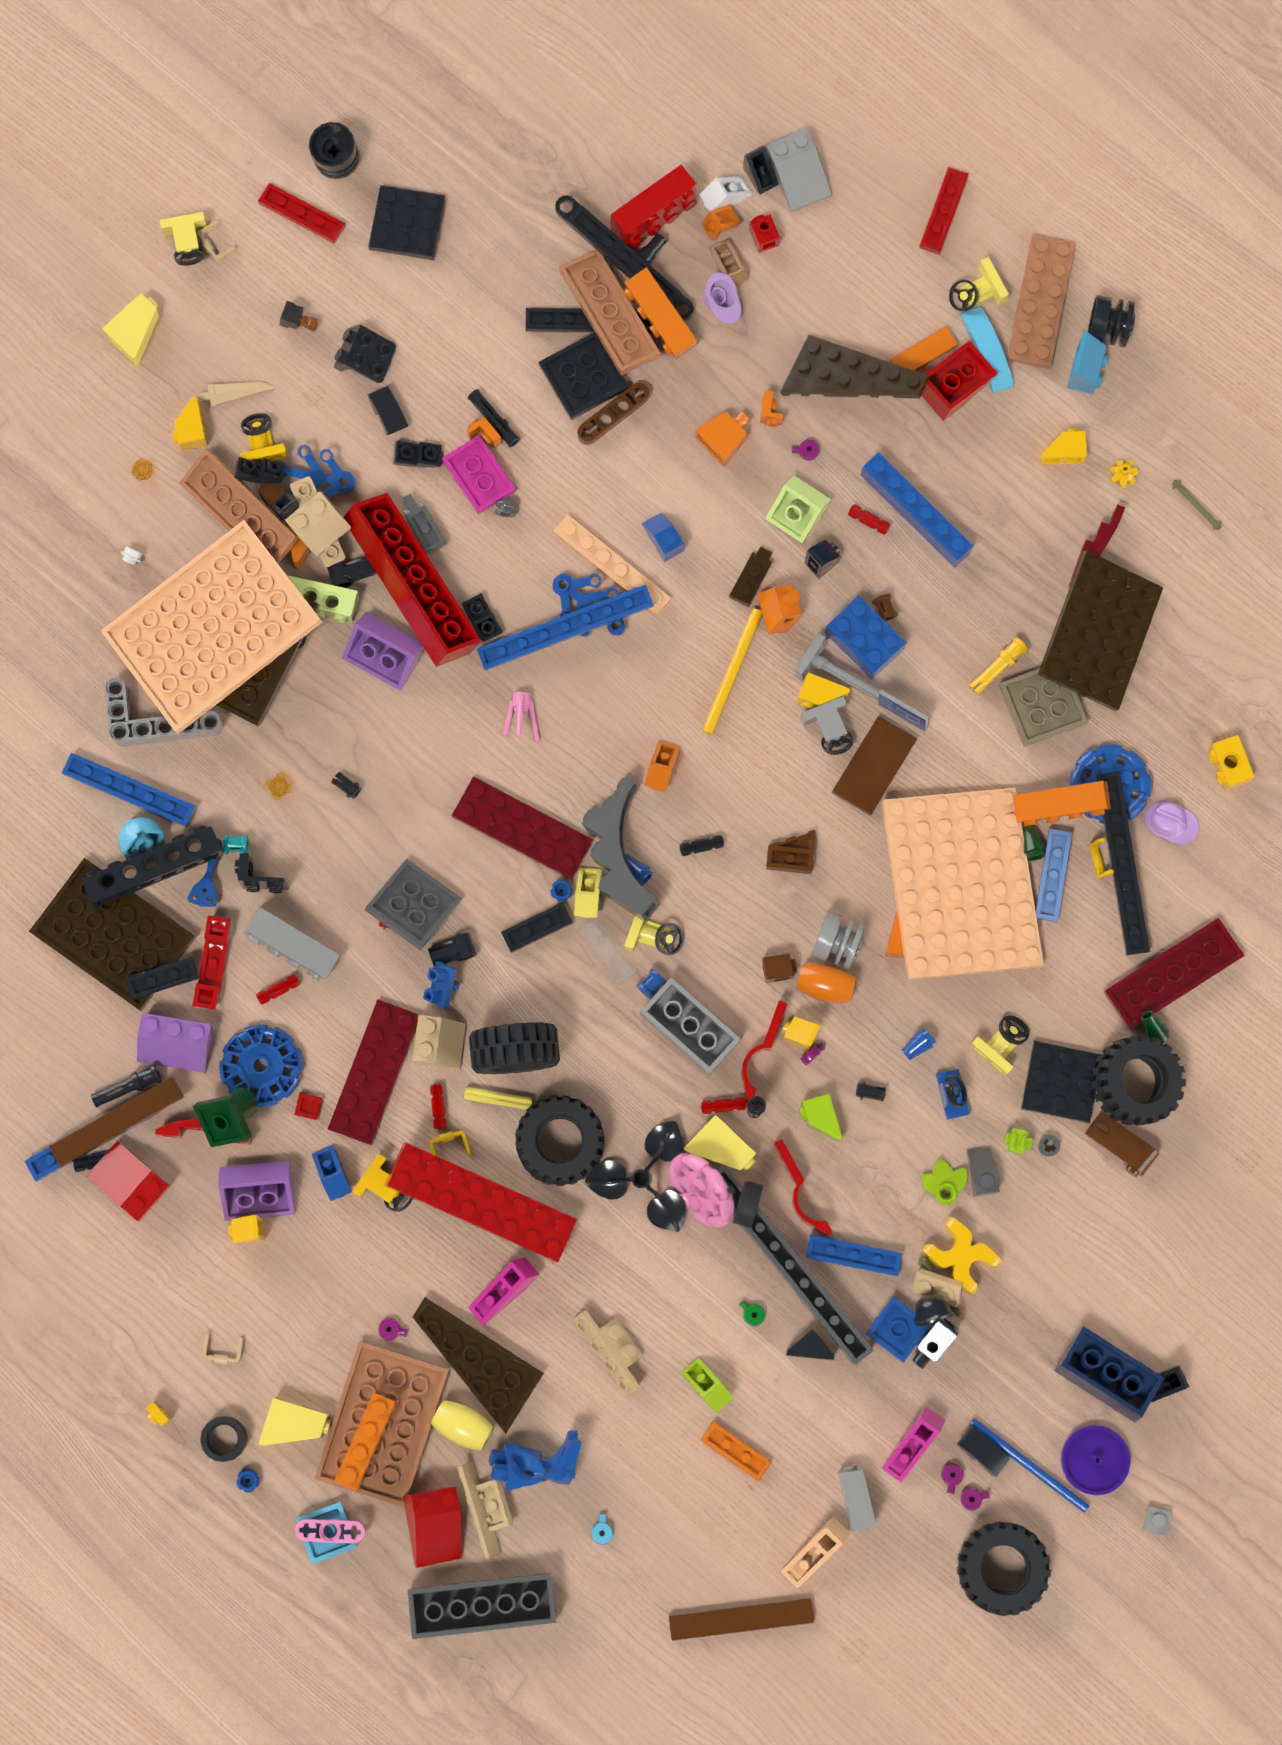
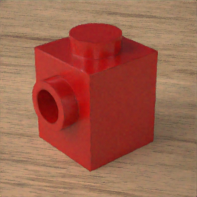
(764, 233)

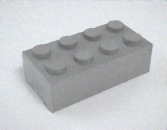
(690, 1026)

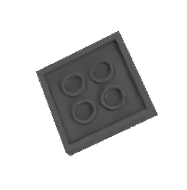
(413, 904)

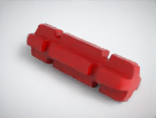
(869, 519)
(277, 989)
(723, 1105)
(438, 1107)

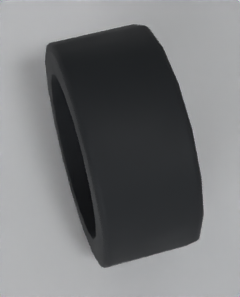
(748, 1204)
(205, 1439)

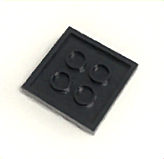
(406, 222)
(583, 376)
(1060, 1082)

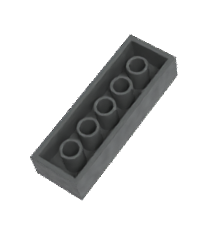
(482, 1605)

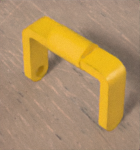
(1097, 860)
(448, 1136)

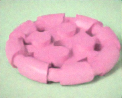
(702, 1189)

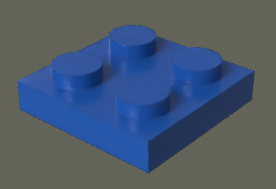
(896, 1329)

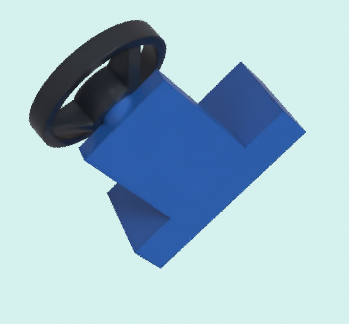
(952, 1094)

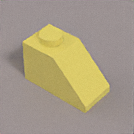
(587, 892)

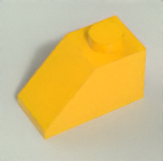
(189, 427)
(1066, 449)
(819, 691)
(800, 1033)
(246, 1230)

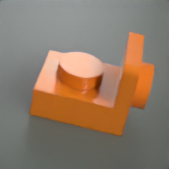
(720, 221)
(768, 406)
(487, 432)

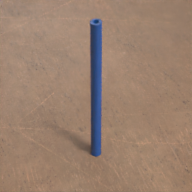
(1030, 1466)

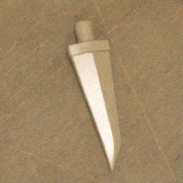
(228, 392)

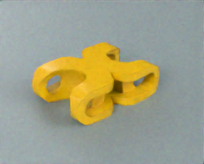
(961, 1255)

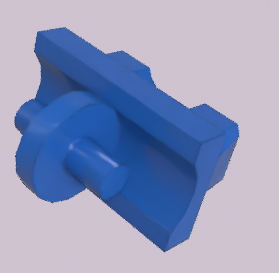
(442, 984)

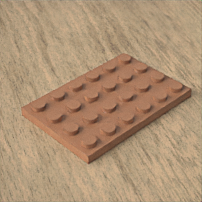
(416, 1390)

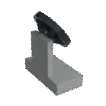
(830, 725)

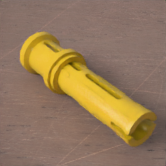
(1005, 659)

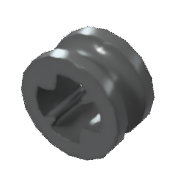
(505, 508)
(1041, 1146)

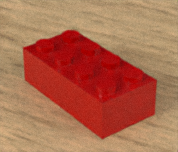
(654, 207)

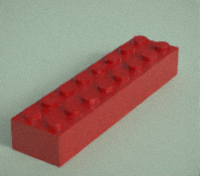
(411, 579)
(480, 1202)

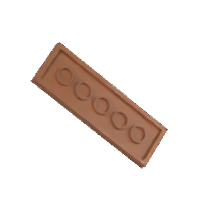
(1041, 301)
(609, 312)
(233, 501)

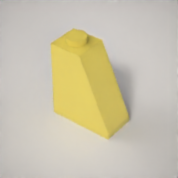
(133, 327)
(721, 1146)
(293, 1423)

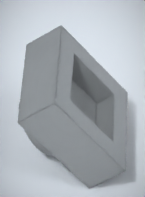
(1157, 1521)

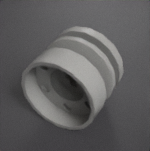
(838, 940)

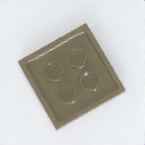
(1041, 707)

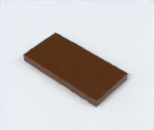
(874, 765)

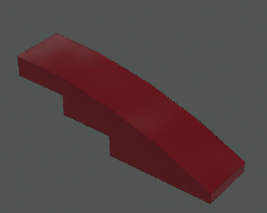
(1103, 536)

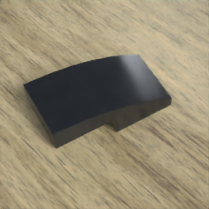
(388, 410)
(417, 455)
(266, 472)
(481, 618)
(983, 1450)

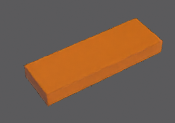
(926, 350)
(736, 1451)

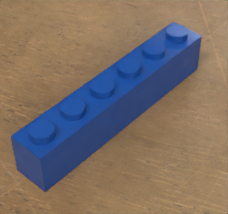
(916, 510)

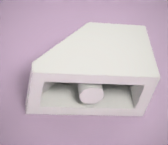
(725, 192)

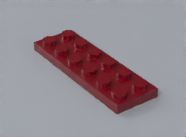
(522, 828)
(1174, 973)
(374, 1072)

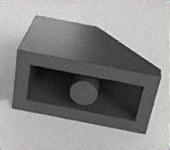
(982, 1172)

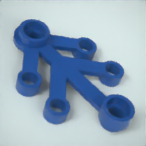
(318, 476)
(583, 600)

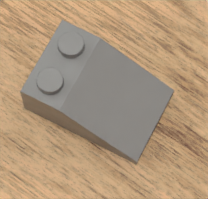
(798, 170)

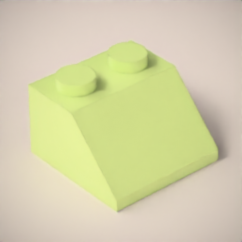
(797, 508)

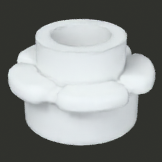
(131, 555)

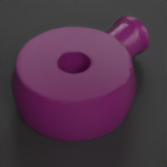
(802, 450)
(812, 1054)
(396, 1330)
(956, 1480)
(978, 1498)

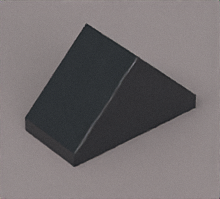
(760, 170)
(810, 1347)
(1173, 1382)

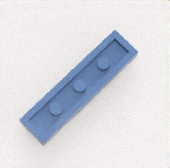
(1053, 875)

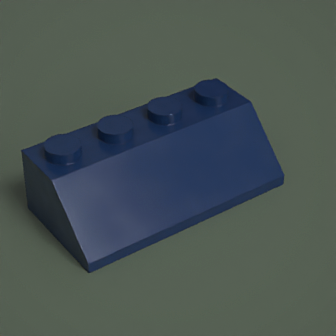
(1109, 1374)

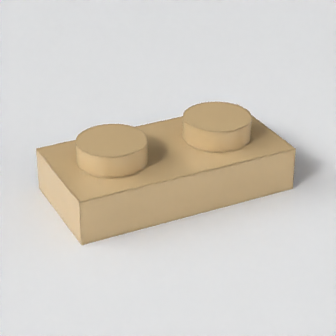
(932, 1283)

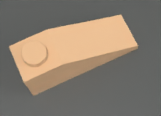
(816, 1552)

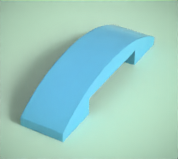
(988, 345)

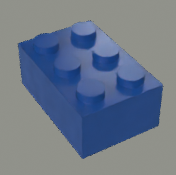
(865, 637)

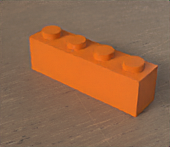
(661, 314)
(1062, 802)
(365, 1441)

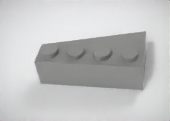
(290, 943)

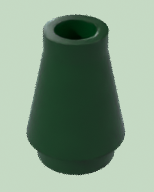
(1033, 845)
(1154, 1026)

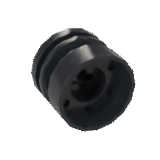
(326, 141)
(1111, 320)

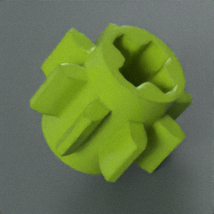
(1018, 1141)

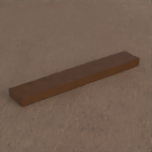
(116, 1122)
(741, 1619)

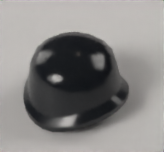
(931, 1309)

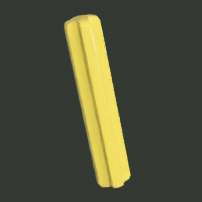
(497, 1098)

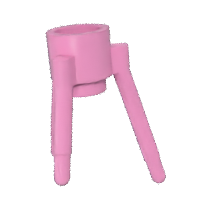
(521, 704)

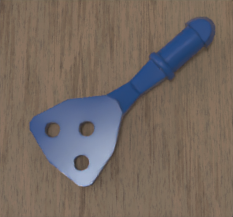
(205, 883)

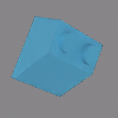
(1087, 364)

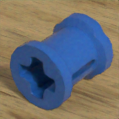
(651, 983)

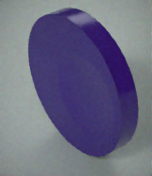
(1095, 1460)

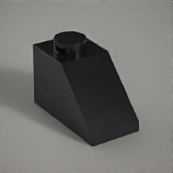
(822, 558)

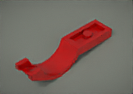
(750, 1090)
(797, 1178)

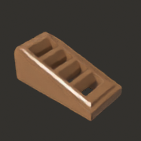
(737, 273)

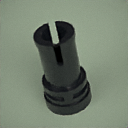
(651, 249)

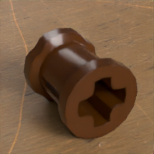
(885, 607)

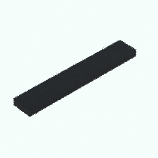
(562, 320)

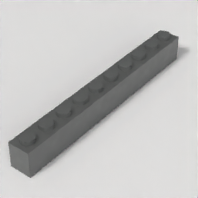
(801, 1280)

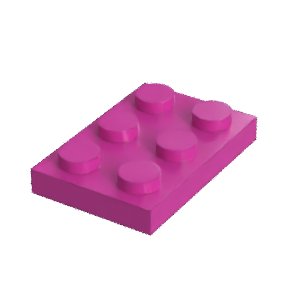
(478, 474)

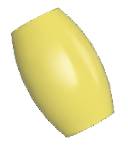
(462, 1425)

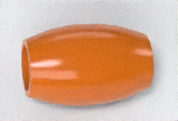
(826, 983)

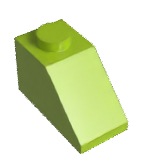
(821, 1116)
(707, 1385)

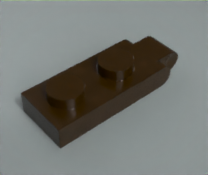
(751, 577)

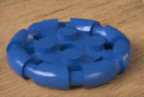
(1133, 763)
(268, 1052)

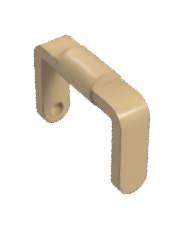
(208, 246)
(222, 1359)

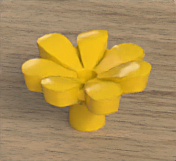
(1123, 473)

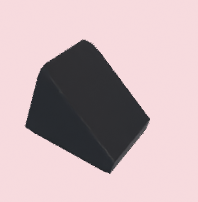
(285, 505)

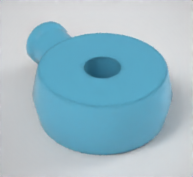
(602, 1525)

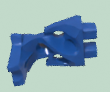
(525, 1467)

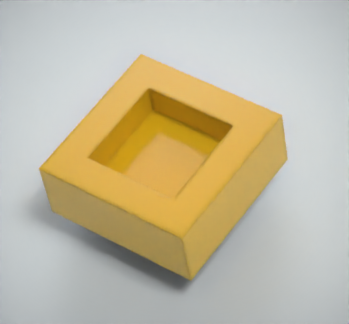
(157, 1414)

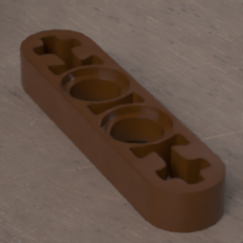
(611, 411)

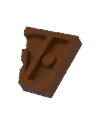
(793, 854)

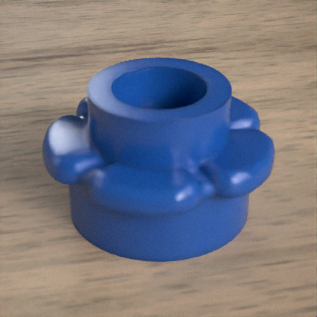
(555, 891)
(254, 1480)

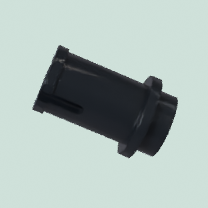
(349, 787)
(869, 1091)

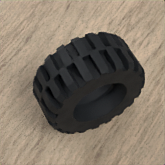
(514, 1048)
(1165, 1070)
(552, 1109)
(1035, 1578)

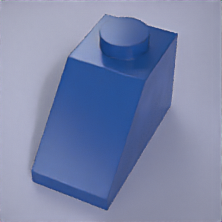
(664, 536)
(331, 1173)

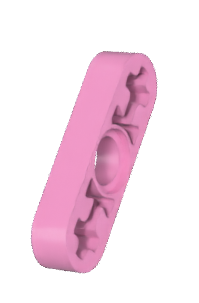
(313, 1524)

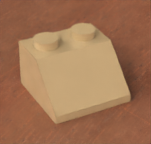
(318, 523)
(438, 1042)

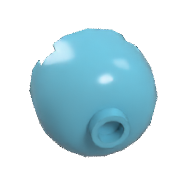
(139, 836)

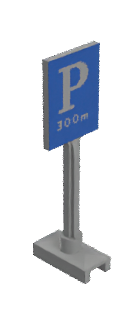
(813, 658)

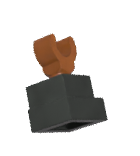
(293, 316)

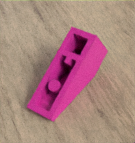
(504, 1289)
(914, 1444)

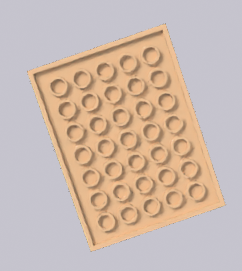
(211, 626)
(961, 884)

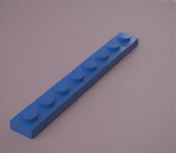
(565, 627)

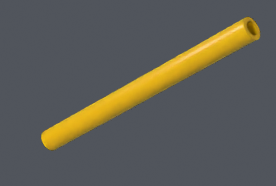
(732, 671)

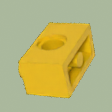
(1230, 749)

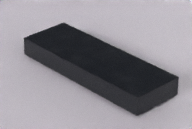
(537, 927)
(162, 978)

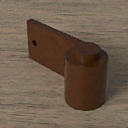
(1123, 1143)

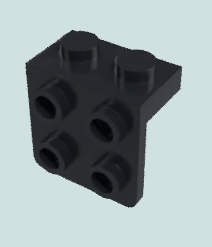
(365, 353)
(252, 884)

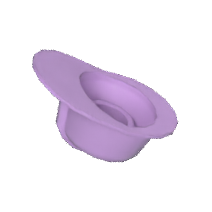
(722, 298)
(1172, 822)

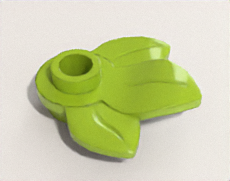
(944, 1178)

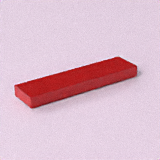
(943, 210)
(301, 213)

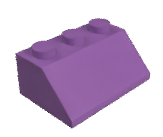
(382, 650)
(174, 1042)
(256, 1190)

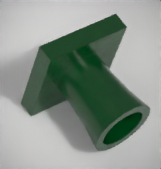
(225, 1117)

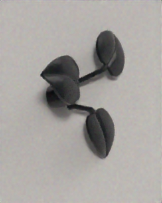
(609, 1178)

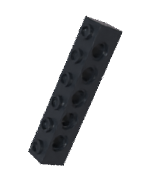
(145, 877)

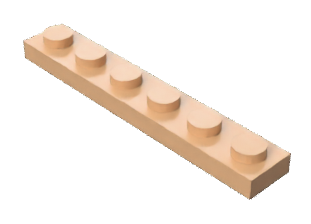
(608, 561)

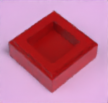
(308, 1106)

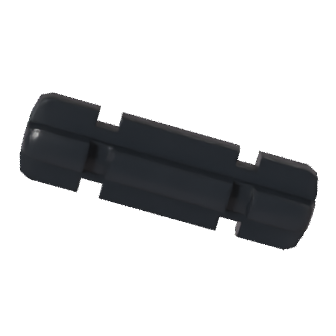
(701, 845)
(88, 1163)

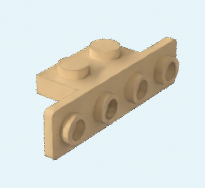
(303, 491)
(613, 1348)
(487, 1506)

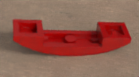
(212, 963)
(175, 1129)

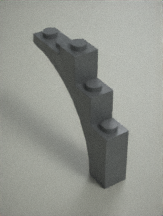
(609, 853)

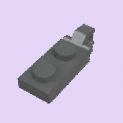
(423, 525)

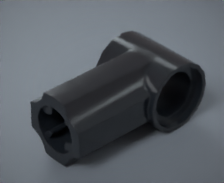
(344, 574)
(458, 948)

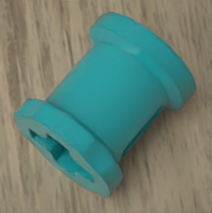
(235, 844)

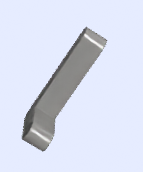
(154, 724)

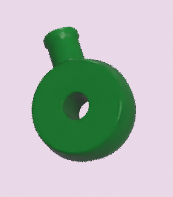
(749, 1309)

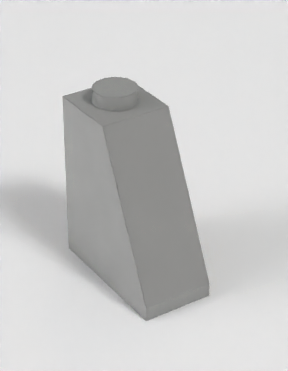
(856, 1499)

